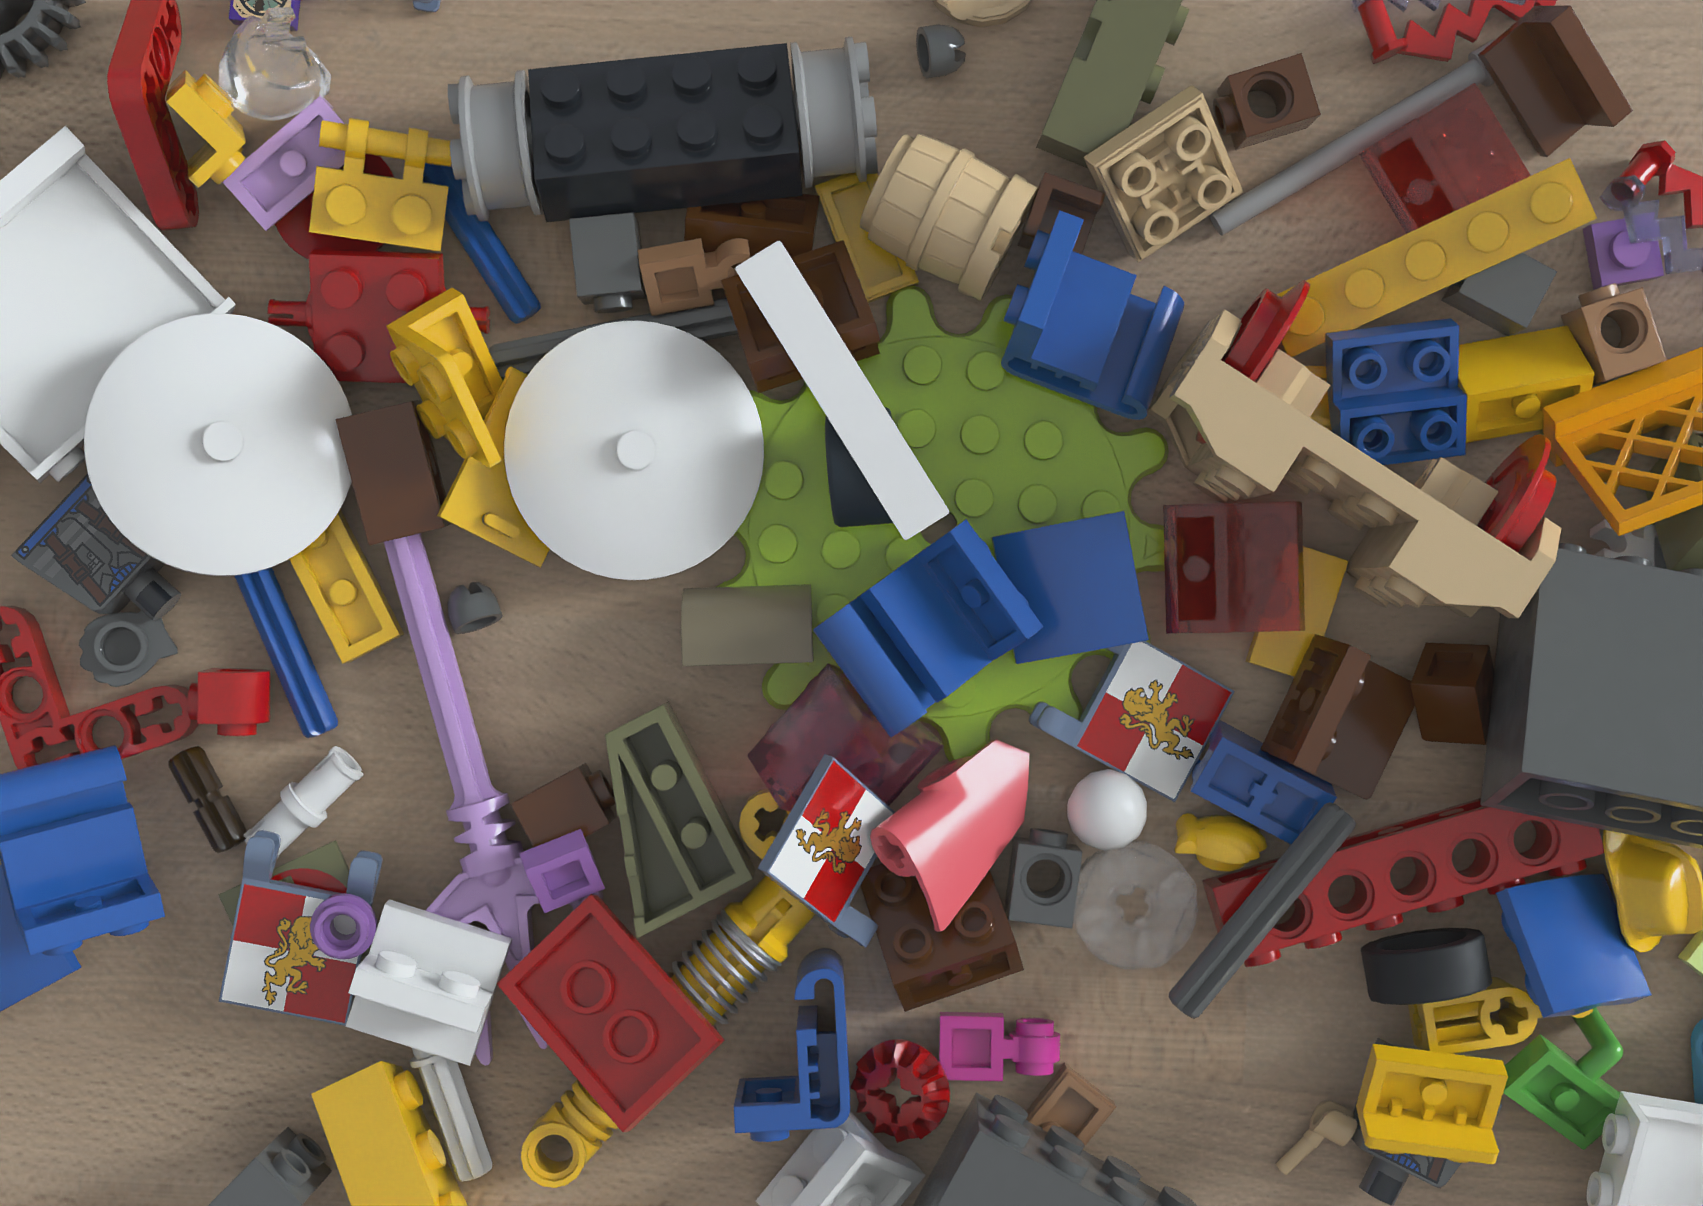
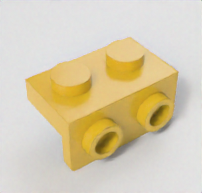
(210, 116)
(1431, 1103)

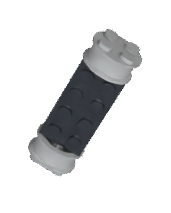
(663, 131)

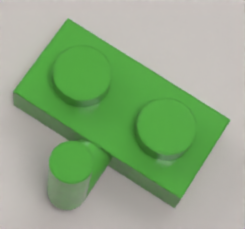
(1564, 1090)

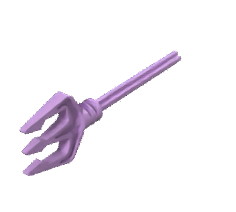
(493, 877)

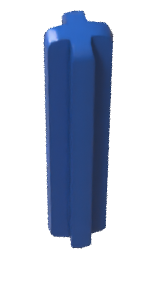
(485, 249)
(287, 652)

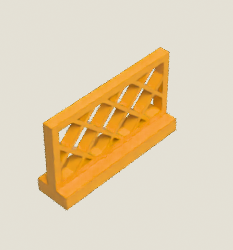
(1615, 419)

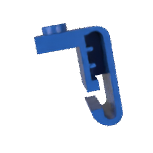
(1084, 328)
(927, 628)
(73, 853)
(822, 1089)

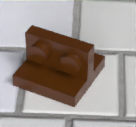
(838, 291)

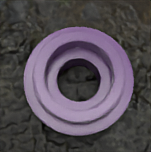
(329, 939)

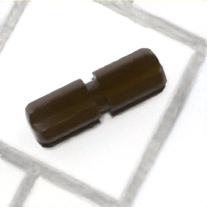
(201, 785)

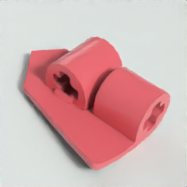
(956, 826)

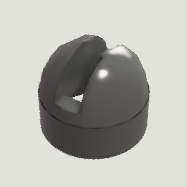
(936, 50)
(472, 608)

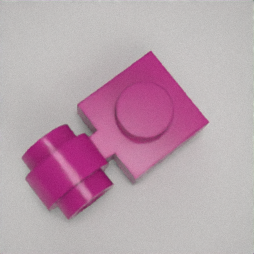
(975, 1046)

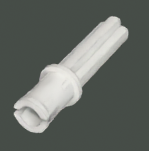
(454, 1114)

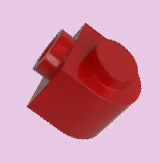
(231, 699)

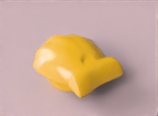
(1219, 840)

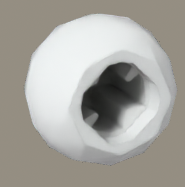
(1107, 810)

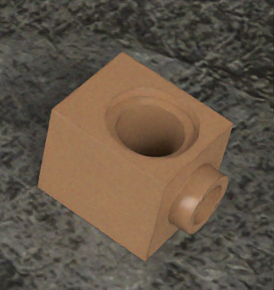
(1639, 337)

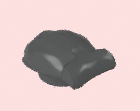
(124, 647)

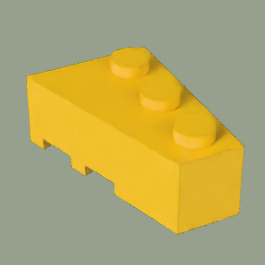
(385, 1140)

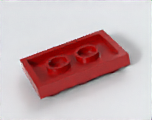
(610, 1012)

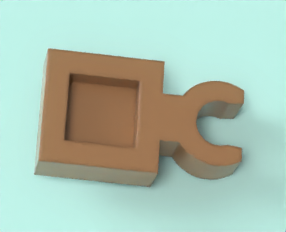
(683, 275)

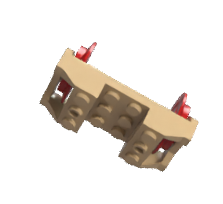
(1440, 542)

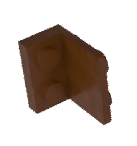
(1341, 717)
(938, 964)

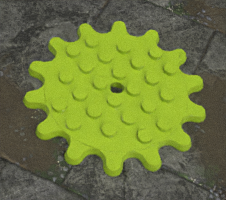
(997, 456)

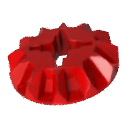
(917, 1073)

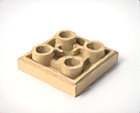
(1164, 173)

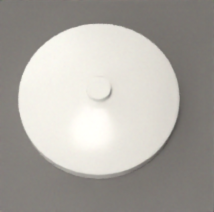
(218, 444)
(633, 450)

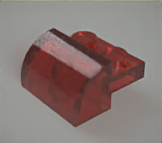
(1444, 160)
(1234, 567)

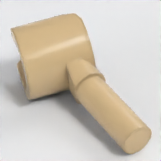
(1327, 1122)

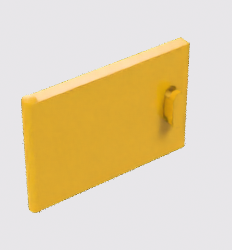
(487, 490)

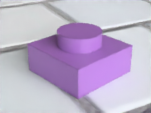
(1615, 259)
(562, 871)

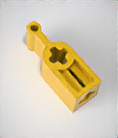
(1466, 1021)

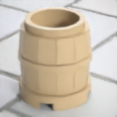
(946, 212)

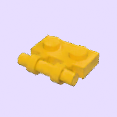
(376, 205)

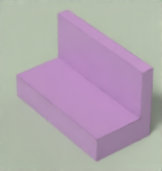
(285, 166)

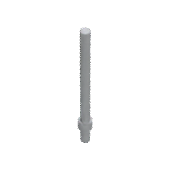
(1349, 145)

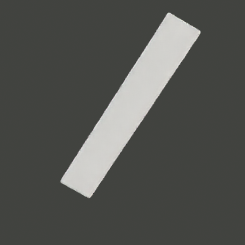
(842, 390)

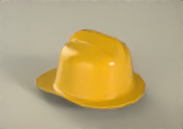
(1654, 889)

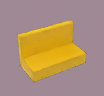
(1518, 376)

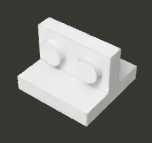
(427, 982)
(843, 1169)

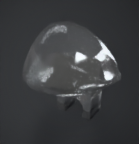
(270, 70)

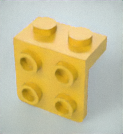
(452, 371)

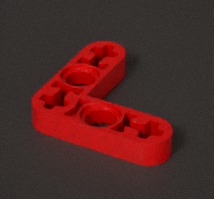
(137, 93)
(52, 717)

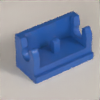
(1258, 784)

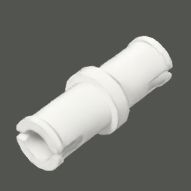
(305, 802)

